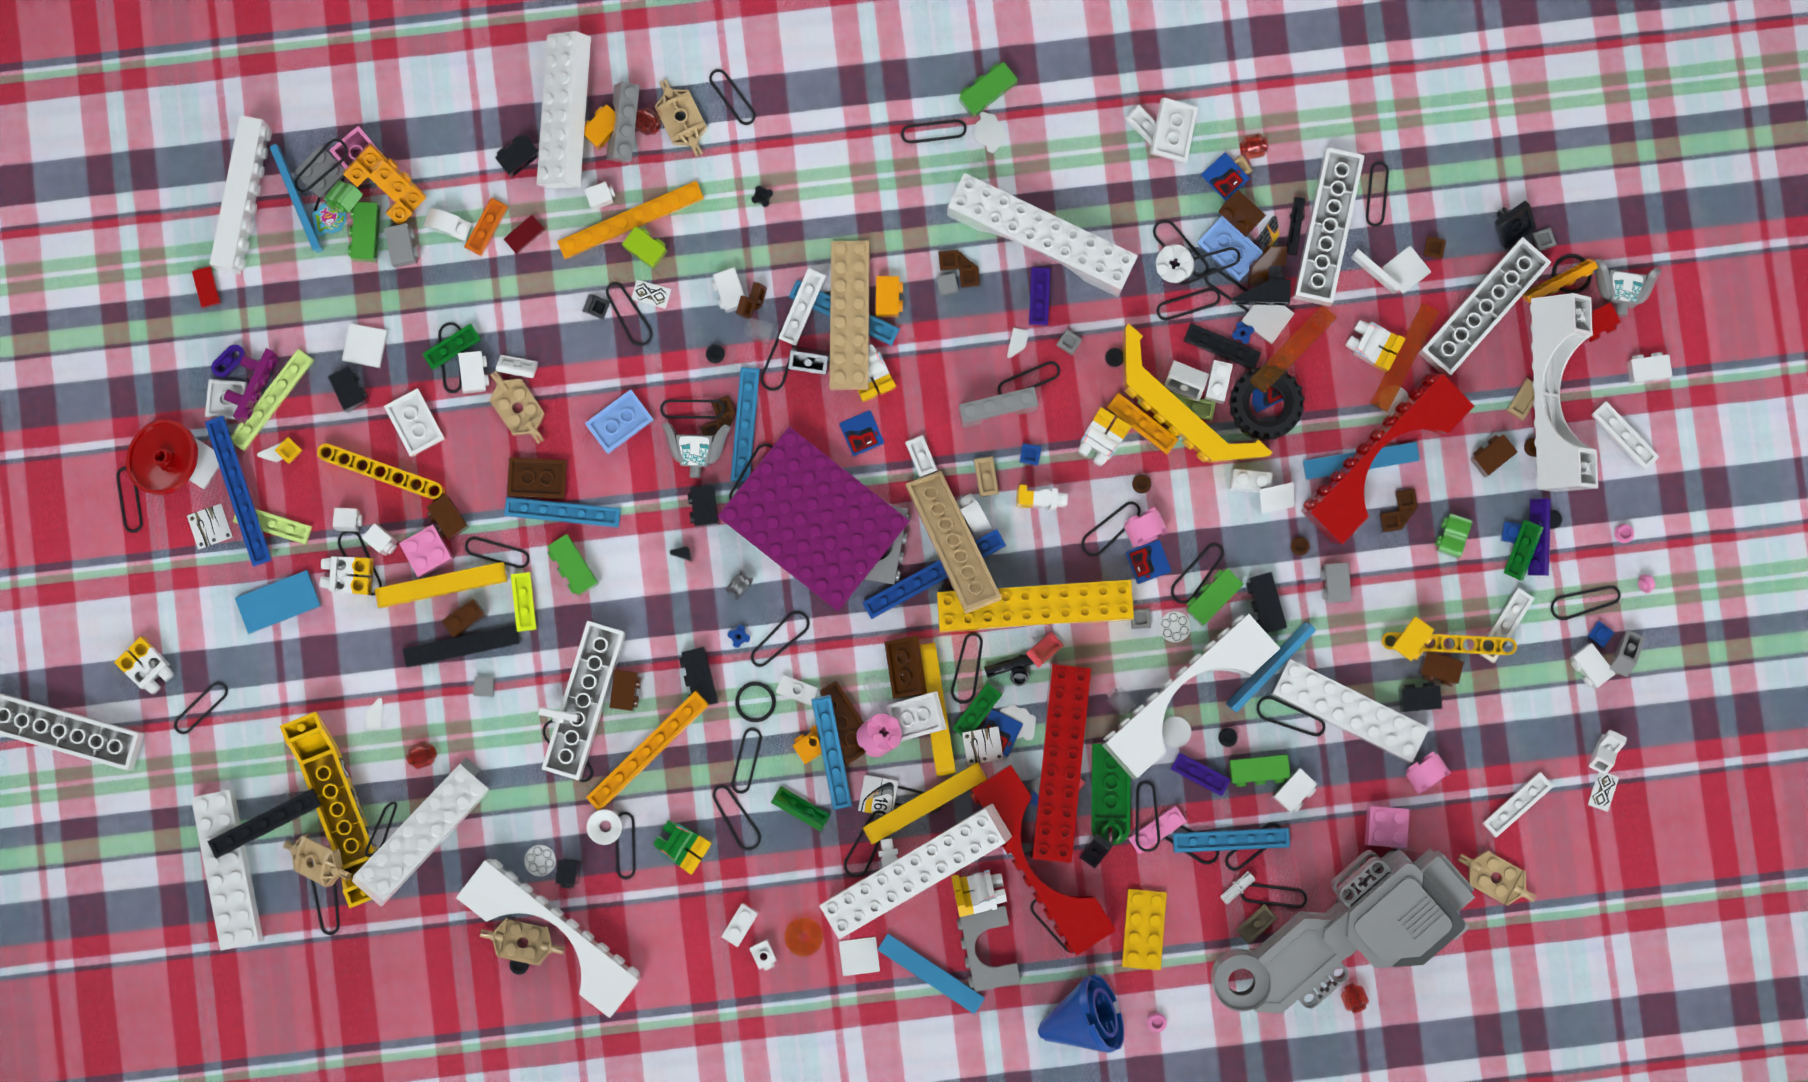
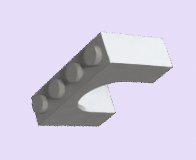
(1018, 402)
(886, 569)
(985, 976)

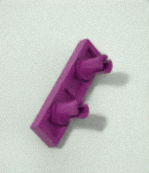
(253, 391)

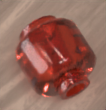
(647, 121)
(1254, 146)
(421, 755)
(1354, 998)

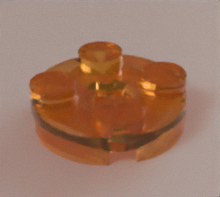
(794, 942)

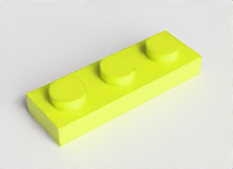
(523, 601)

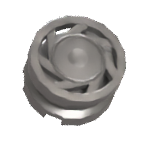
(739, 584)

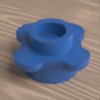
(1241, 327)
(738, 641)

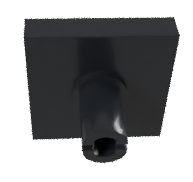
(1514, 224)

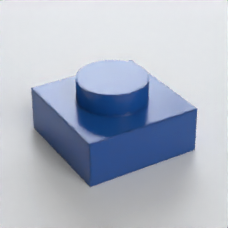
(1030, 454)
(1510, 532)
(1600, 634)

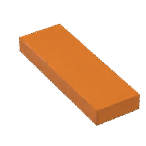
(486, 226)

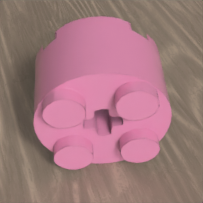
(1145, 528)
(879, 735)
(1427, 773)

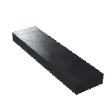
(1222, 346)

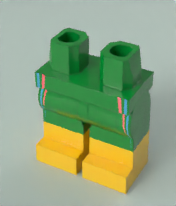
(679, 841)

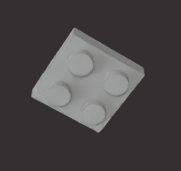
(317, 169)

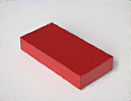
(206, 287)

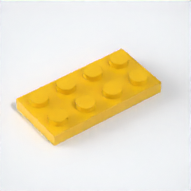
(1144, 929)

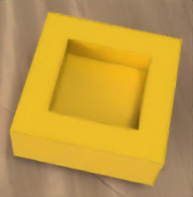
(288, 450)

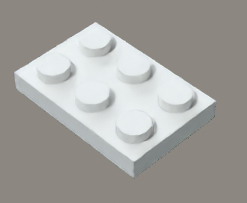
(1173, 130)
(414, 422)
(918, 715)

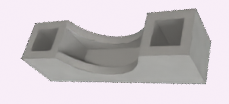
(625, 103)

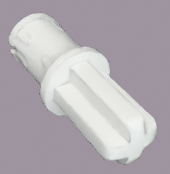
(1237, 887)

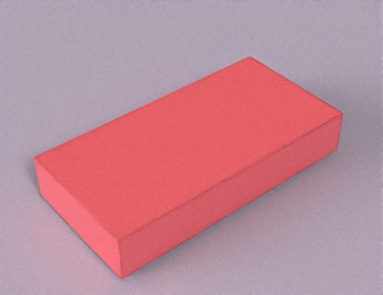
(1044, 649)

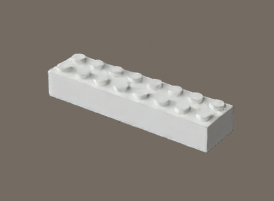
(563, 110)
(240, 195)
(1328, 226)
(1484, 307)
(584, 696)
(1349, 711)
(69, 732)
(420, 835)
(229, 875)

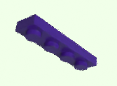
(1540, 515)

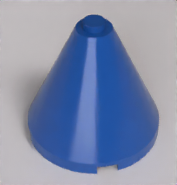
(1086, 1018)

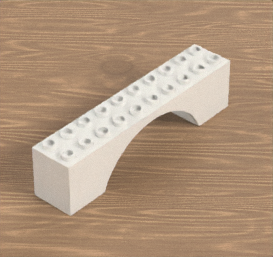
(1076, 249)
(1557, 331)
(1237, 650)
(916, 871)
(603, 976)

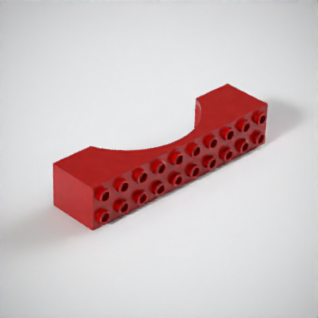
(1340, 504)
(1061, 763)
(1076, 917)

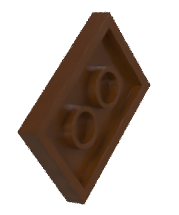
(537, 478)
(905, 667)

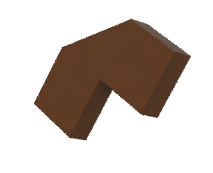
(957, 261)
(1260, 268)
(755, 301)
(727, 418)
(1406, 506)

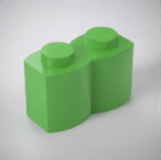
(342, 197)
(1453, 535)

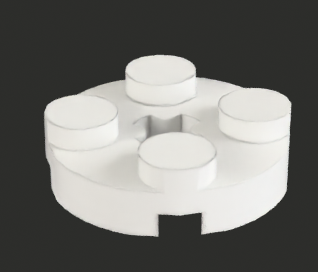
(1169, 254)

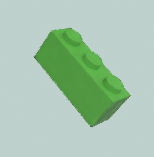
(987, 89)
(364, 232)
(572, 565)
(1213, 596)
(1259, 770)

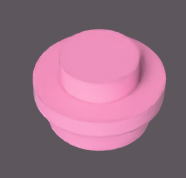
(1624, 533)
(1646, 583)
(1156, 1022)

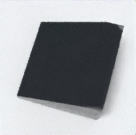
(596, 306)
(683, 553)

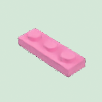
(1168, 823)

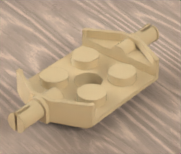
(681, 132)
(506, 396)
(327, 862)
(1512, 881)
(507, 936)

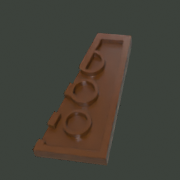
(847, 722)

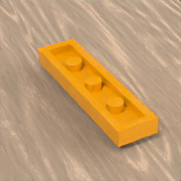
(1566, 278)
(1142, 423)

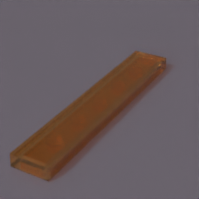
(1293, 349)
(1398, 371)

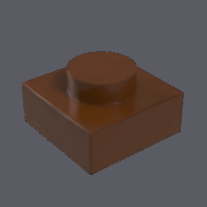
(1434, 247)

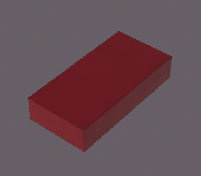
(524, 234)

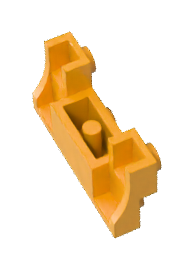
(390, 179)

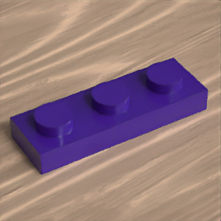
(1039, 296)
(1200, 774)

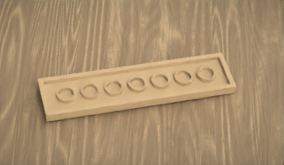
(849, 315)
(953, 542)

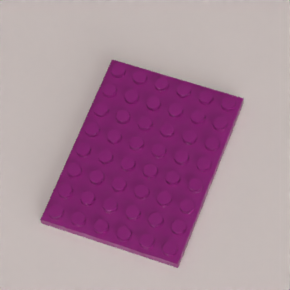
(813, 519)

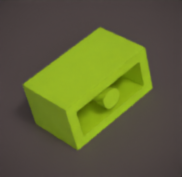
(644, 247)

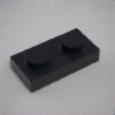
(1096, 851)

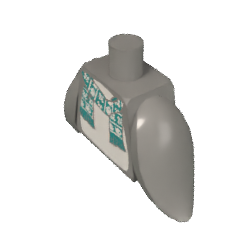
(1624, 288)
(695, 450)

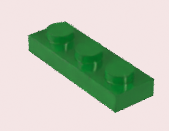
(451, 347)
(1523, 550)
(977, 710)
(800, 808)

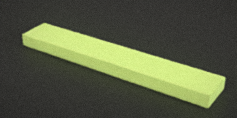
(272, 399)

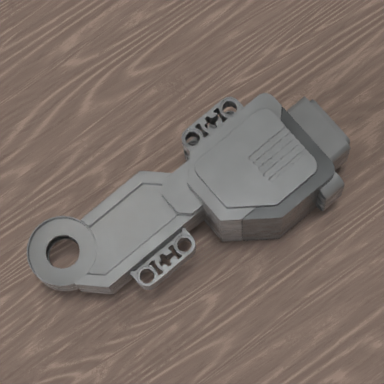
(1385, 909)

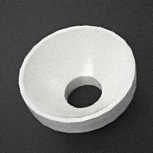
(597, 834)

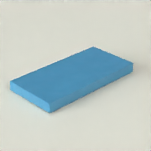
(278, 602)

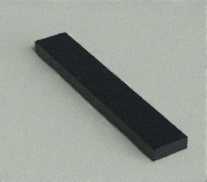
(461, 646)
(264, 823)

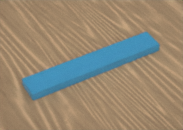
(296, 198)
(877, 328)
(745, 422)
(1386, 457)
(562, 512)
(1270, 667)
(831, 752)
(1231, 840)
(931, 973)

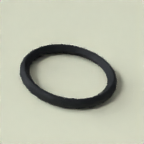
(1554, 273)
(754, 719)

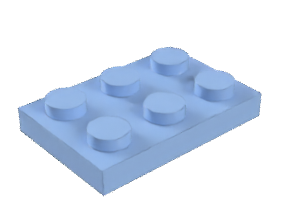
(1225, 235)
(619, 421)

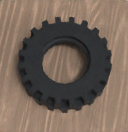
(1262, 429)

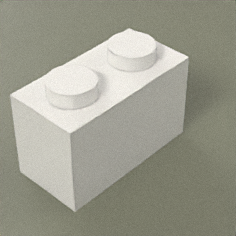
(729, 289)
(1649, 368)
(472, 372)
(1186, 380)
(1218, 381)
(1249, 480)
(380, 540)
(1592, 666)
(1295, 790)
(740, 924)

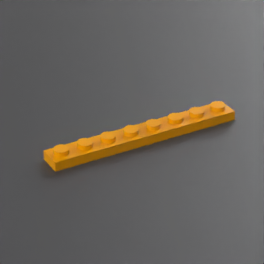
(629, 219)
(647, 751)

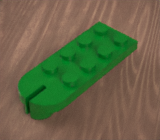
(1109, 796)

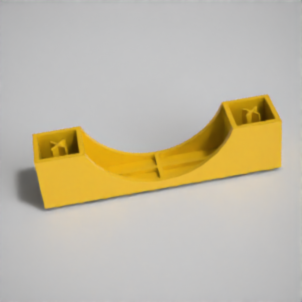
(1041, 606)

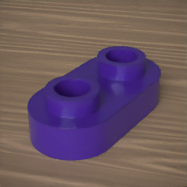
(227, 359)

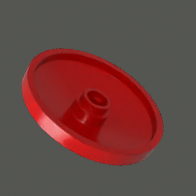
(162, 457)

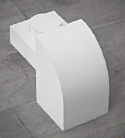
(447, 224)
(974, 516)
(1606, 751)

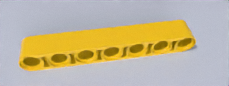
(372, 468)
(440, 585)
(1458, 644)
(940, 740)
(924, 803)

